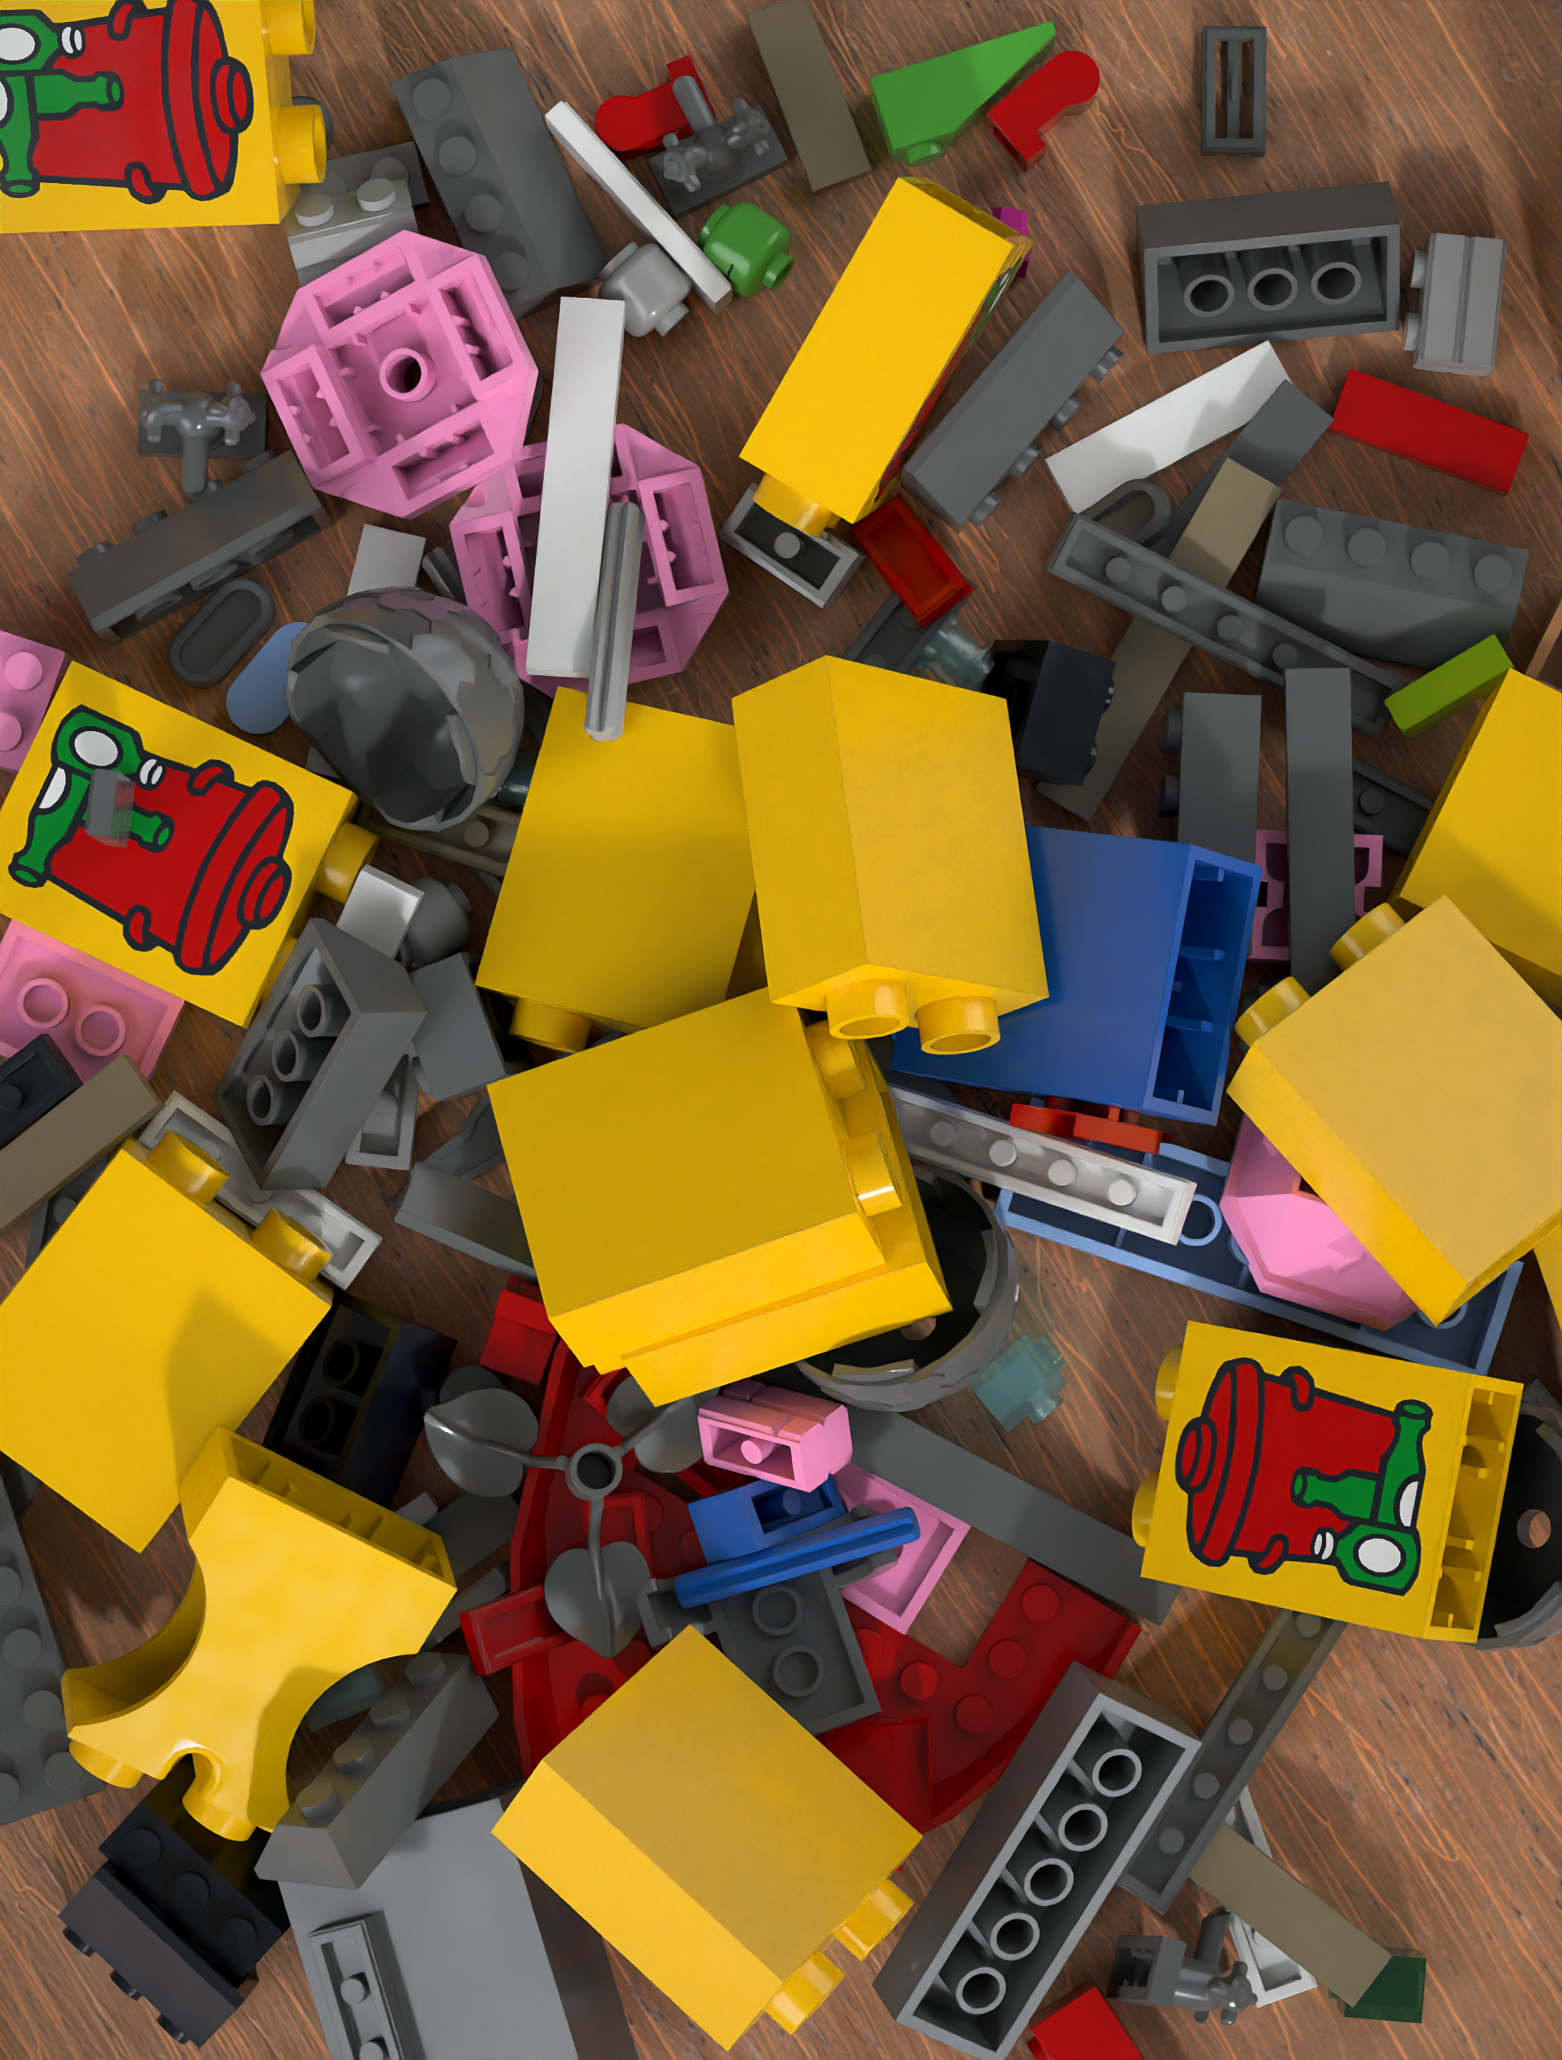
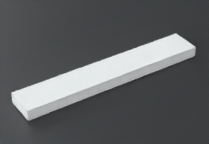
(576, 486)
(1043, 1166)

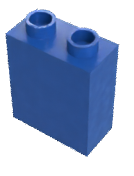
(1139, 975)

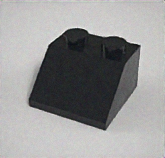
(1052, 706)

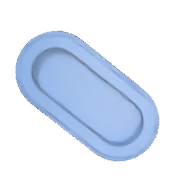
(257, 695)

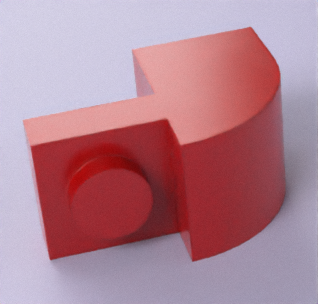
(521, 1333)

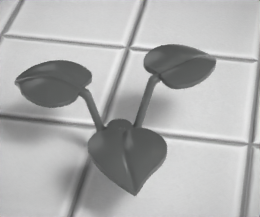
(483, 1447)

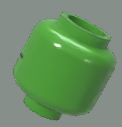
(747, 247)

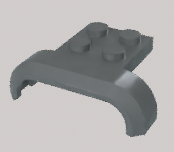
(786, 1635)

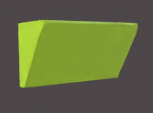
(1449, 687)

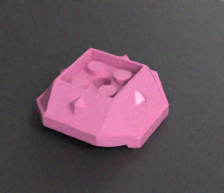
(345, 367)
(680, 561)
(1299, 1243)

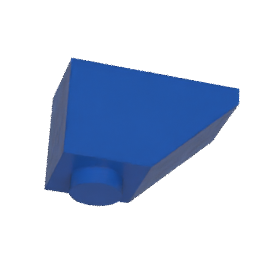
(759, 1516)

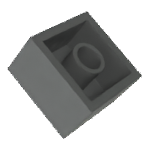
(464, 1033)

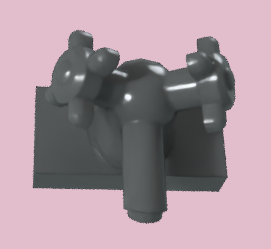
(718, 156)
(201, 428)
(1159, 1974)

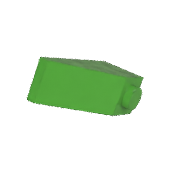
(942, 97)

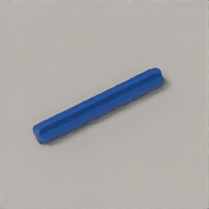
(797, 1557)

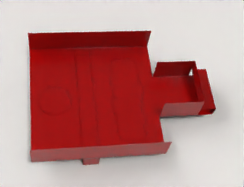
(1089, 1121)
(893, 1764)

